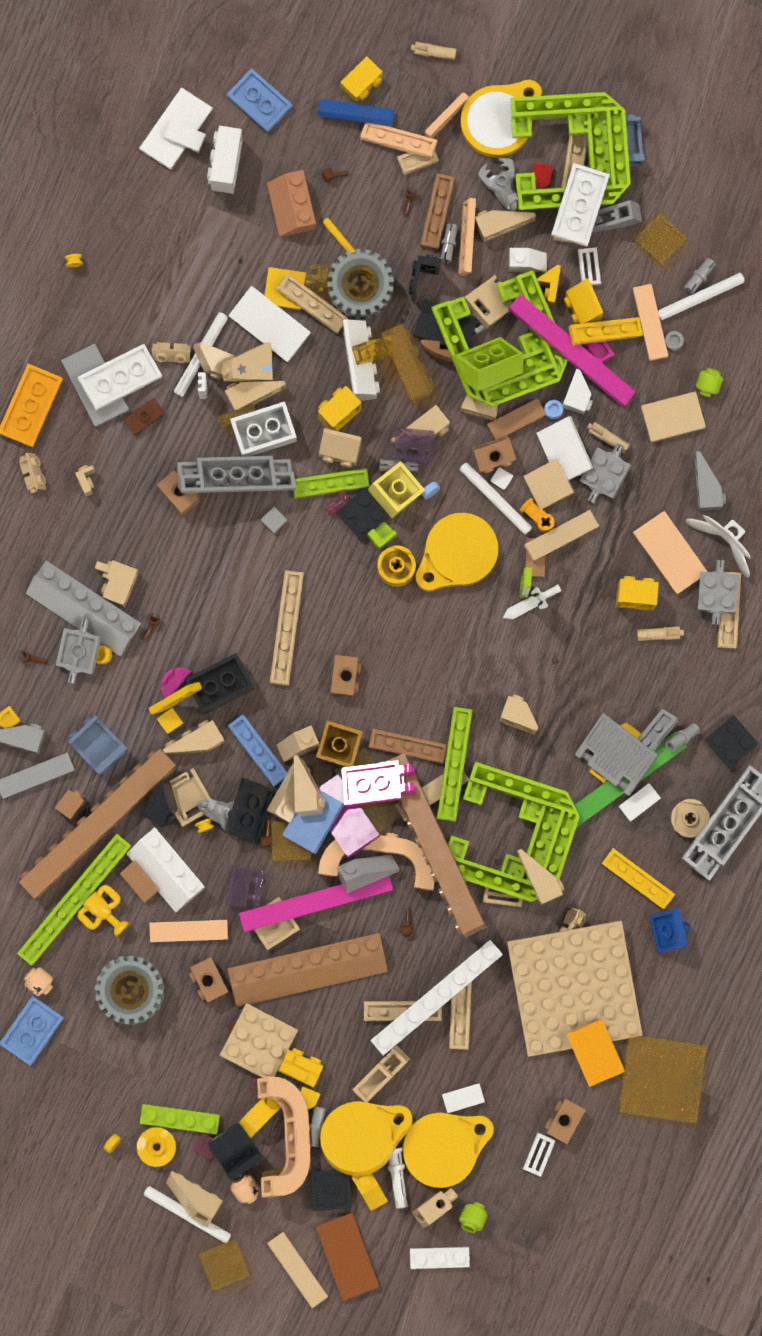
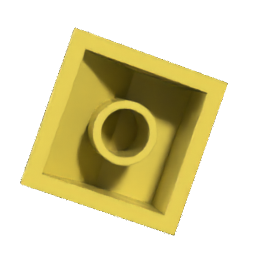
(396, 489)

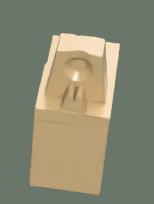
(120, 581)

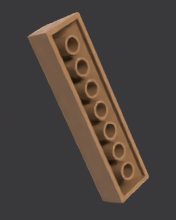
(307, 970)

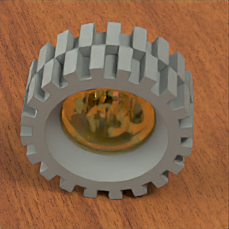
(381, 282)
(113, 1004)

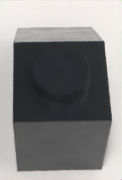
(162, 805)

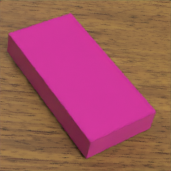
(600, 350)

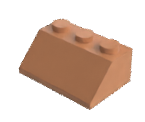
(291, 204)

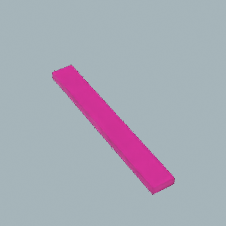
(575, 354)
(309, 904)

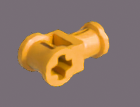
(538, 515)

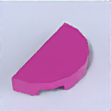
(173, 680)

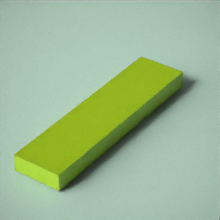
(331, 483)
(525, 582)

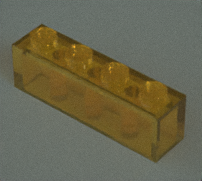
(407, 364)

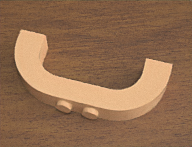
(385, 844)
(296, 1136)

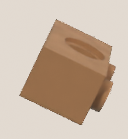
(482, 454)
(180, 503)
(341, 665)
(208, 968)
(574, 1113)

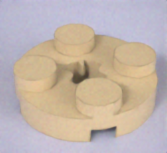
(681, 825)

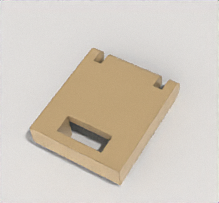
(490, 300)
(187, 794)

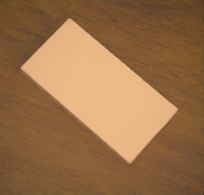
(670, 552)

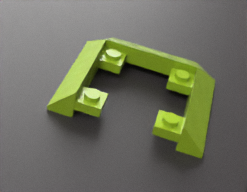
(587, 114)
(541, 362)
(550, 841)

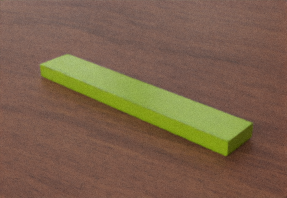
(454, 764)

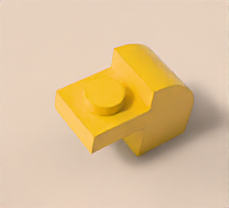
(259, 1116)

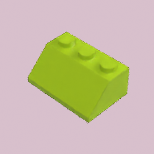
(490, 363)

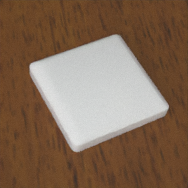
(501, 478)

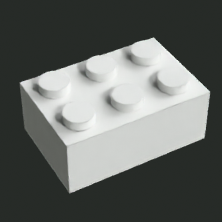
(225, 159)
(263, 430)

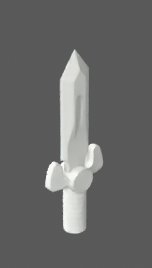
(531, 602)

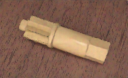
(433, 50)
(606, 436)
(660, 633)

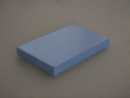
(259, 100)
(312, 829)
(31, 1030)

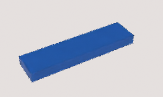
(356, 112)

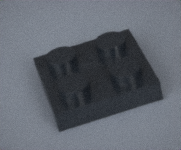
(362, 514)
(731, 742)
(330, 1190)

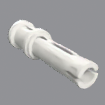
(396, 1168)

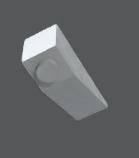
(617, 216)
(708, 488)
(23, 737)
(366, 871)

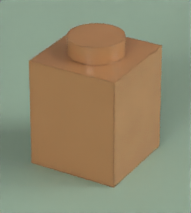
(70, 804)

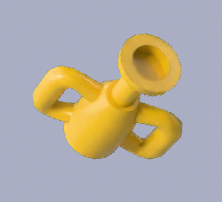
(102, 910)

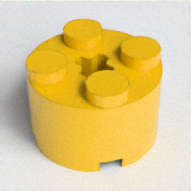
(390, 557)

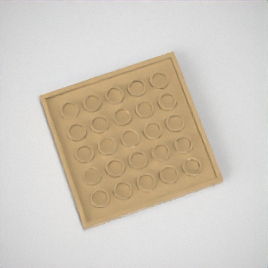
(573, 981)

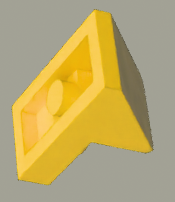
(550, 279)

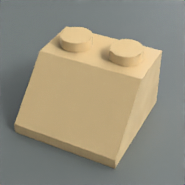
(340, 448)
(518, 715)

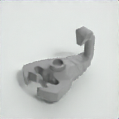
(502, 184)
(216, 811)

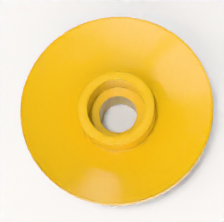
(148, 1154)

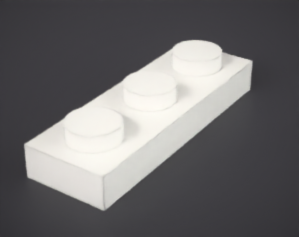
(439, 1257)

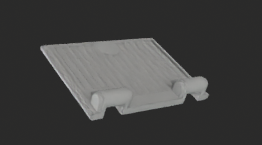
(616, 754)

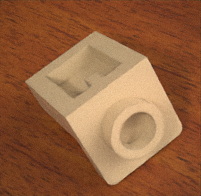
(85, 483)

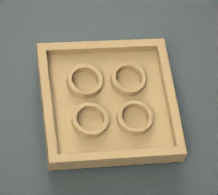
(258, 1042)

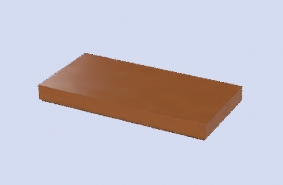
(347, 1256)

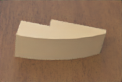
(381, 1074)

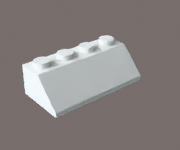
(361, 375)
(166, 869)

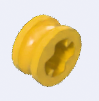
(73, 260)
(204, 825)

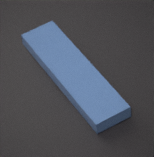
(258, 750)

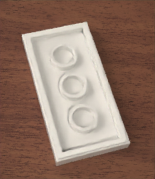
(183, 109)
(580, 205)
(269, 323)
(119, 377)

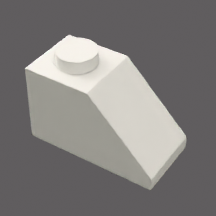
(527, 260)
(578, 395)

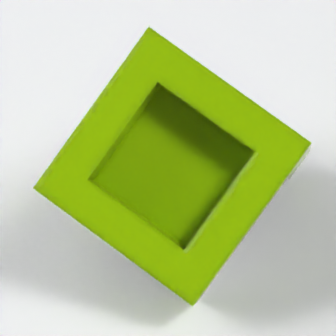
(381, 535)

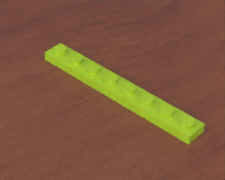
(74, 899)

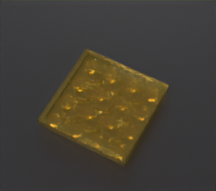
(662, 1079)

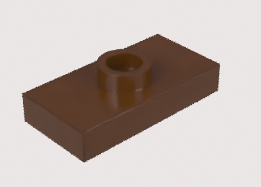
(144, 416)

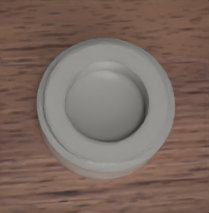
(674, 341)

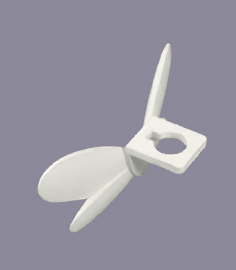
(715, 528)

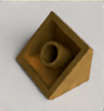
(338, 744)

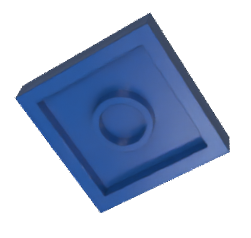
(669, 930)

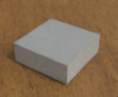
(274, 520)

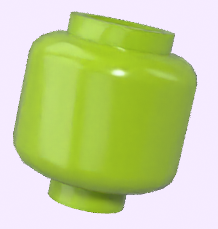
(709, 382)
(473, 1217)

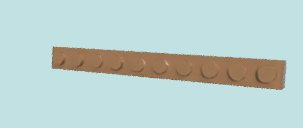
(97, 824)
(440, 857)

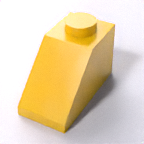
(370, 1191)

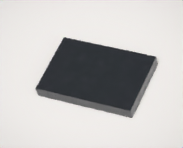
(428, 328)
(249, 811)

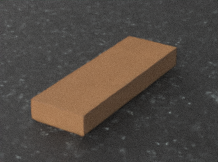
(516, 419)

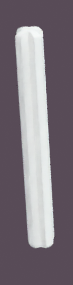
(701, 296)
(195, 364)
(495, 498)
(179, 1210)

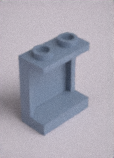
(634, 139)
(97, 745)

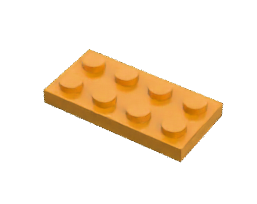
(30, 405)

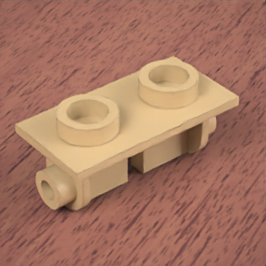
(162, 352)
(31, 464)
(574, 918)

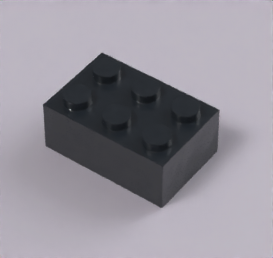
(220, 684)

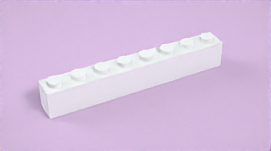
(436, 997)

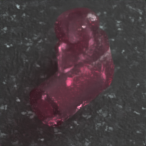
(342, 499)

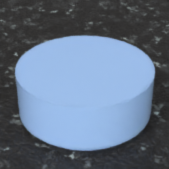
(553, 409)
(430, 490)

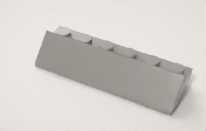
(235, 474)
(75, 601)
(727, 825)

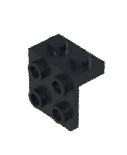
(425, 264)
(235, 1151)

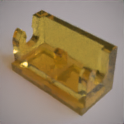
(319, 280)
(372, 350)

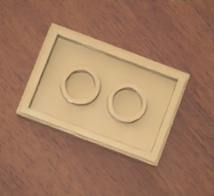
(673, 417)

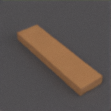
(437, 211)
(410, 746)

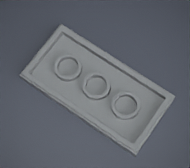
(81, 363)

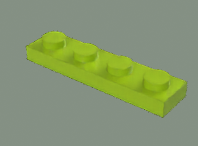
(179, 1119)

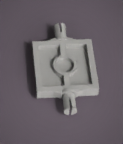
(606, 474)
(718, 592)
(78, 651)

